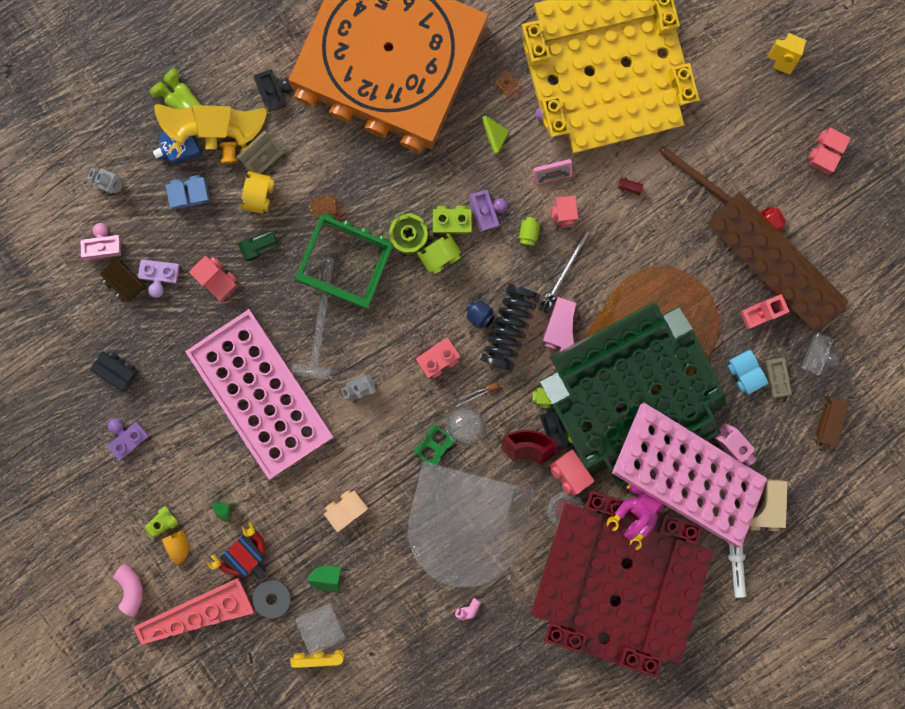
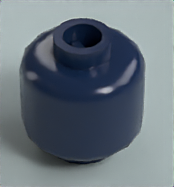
(480, 314)

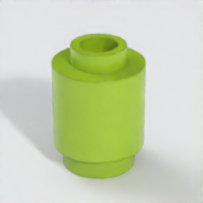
(529, 231)

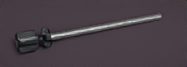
(546, 305)

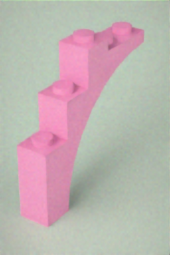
(561, 326)

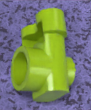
(164, 520)

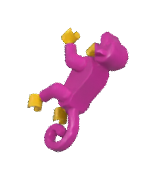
(644, 508)

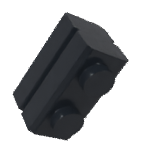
(113, 370)

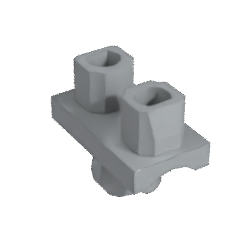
(105, 180)
(359, 388)

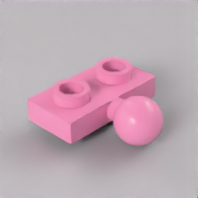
(101, 246)

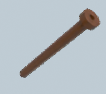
(694, 174)

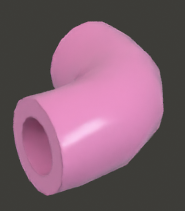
(131, 588)

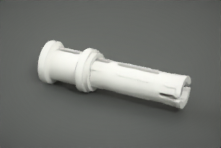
(737, 558)

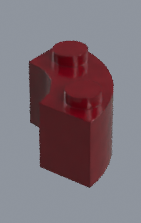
(529, 445)

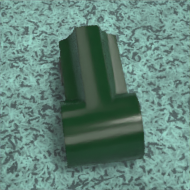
(254, 247)

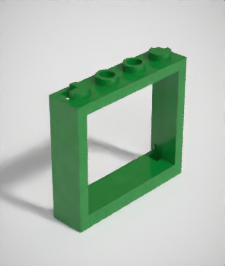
(362, 234)

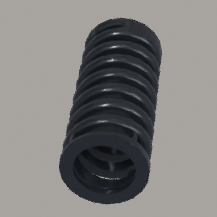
(504, 322)

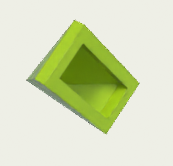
(495, 133)

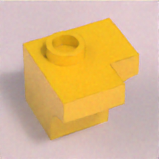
(787, 53)

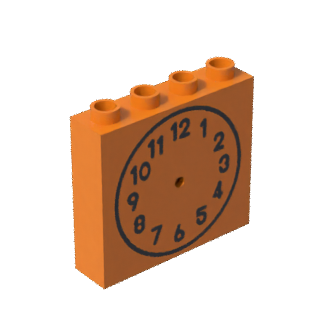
(389, 63)

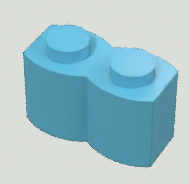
(747, 372)

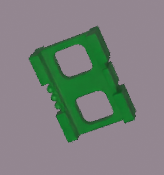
(428, 441)

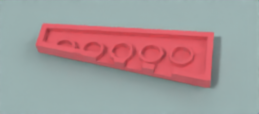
(210, 608)

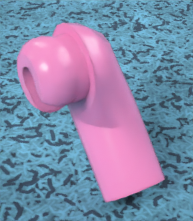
(468, 612)

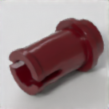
(630, 186)

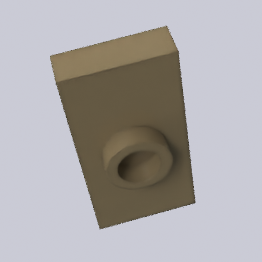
(778, 377)

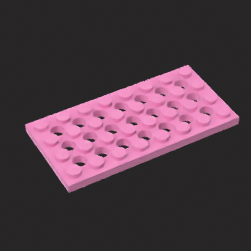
(230, 402)
(695, 489)

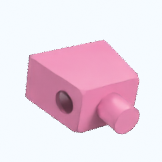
(735, 444)

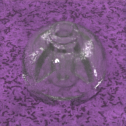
(466, 427)

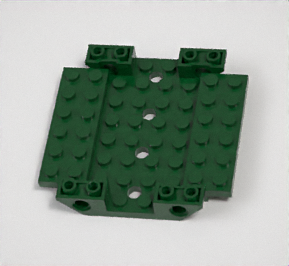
(622, 367)

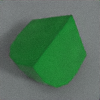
(223, 510)
(326, 578)

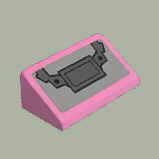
(552, 172)

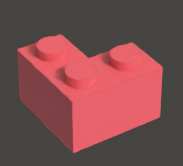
(214, 278)

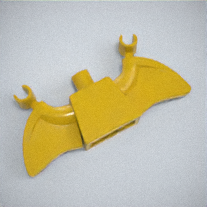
(209, 123)

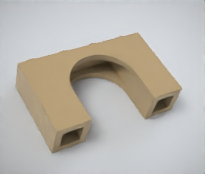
(773, 508)

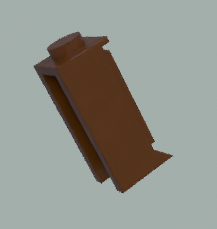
(831, 422)

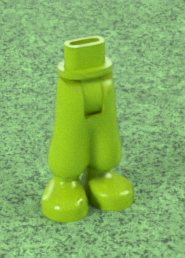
(182, 95)

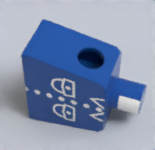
(189, 149)

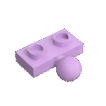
(158, 273)

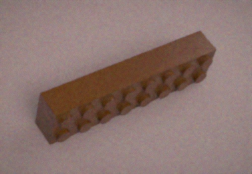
(778, 262)

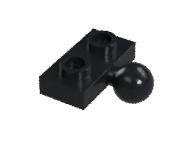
(271, 90)

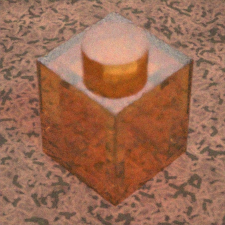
(322, 205)

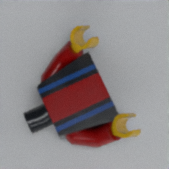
(243, 555)

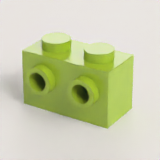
(452, 220)

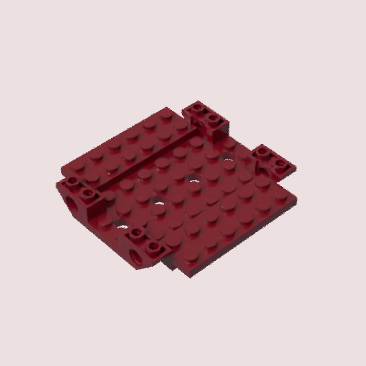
(655, 593)

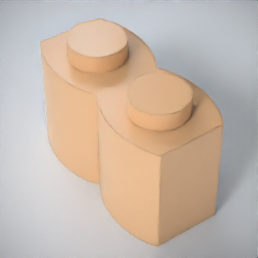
(346, 510)

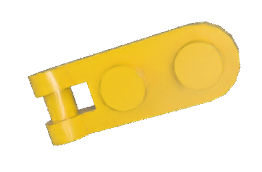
(317, 659)

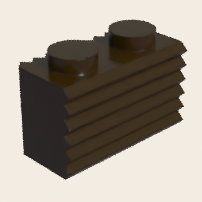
(122, 280)

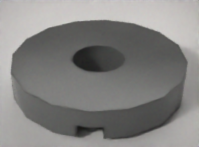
(267, 609)

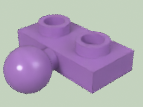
(485, 211)
(127, 439)

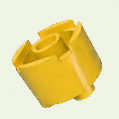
(256, 192)

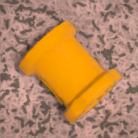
(228, 153)

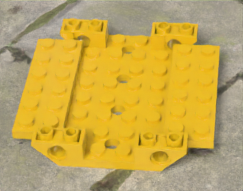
(617, 99)

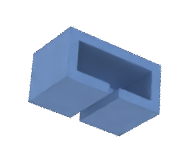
(188, 193)

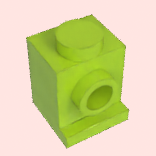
(541, 398)

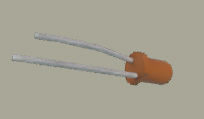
(490, 388)

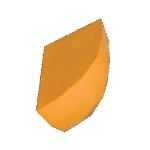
(177, 546)

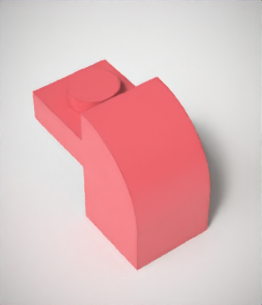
(764, 311)

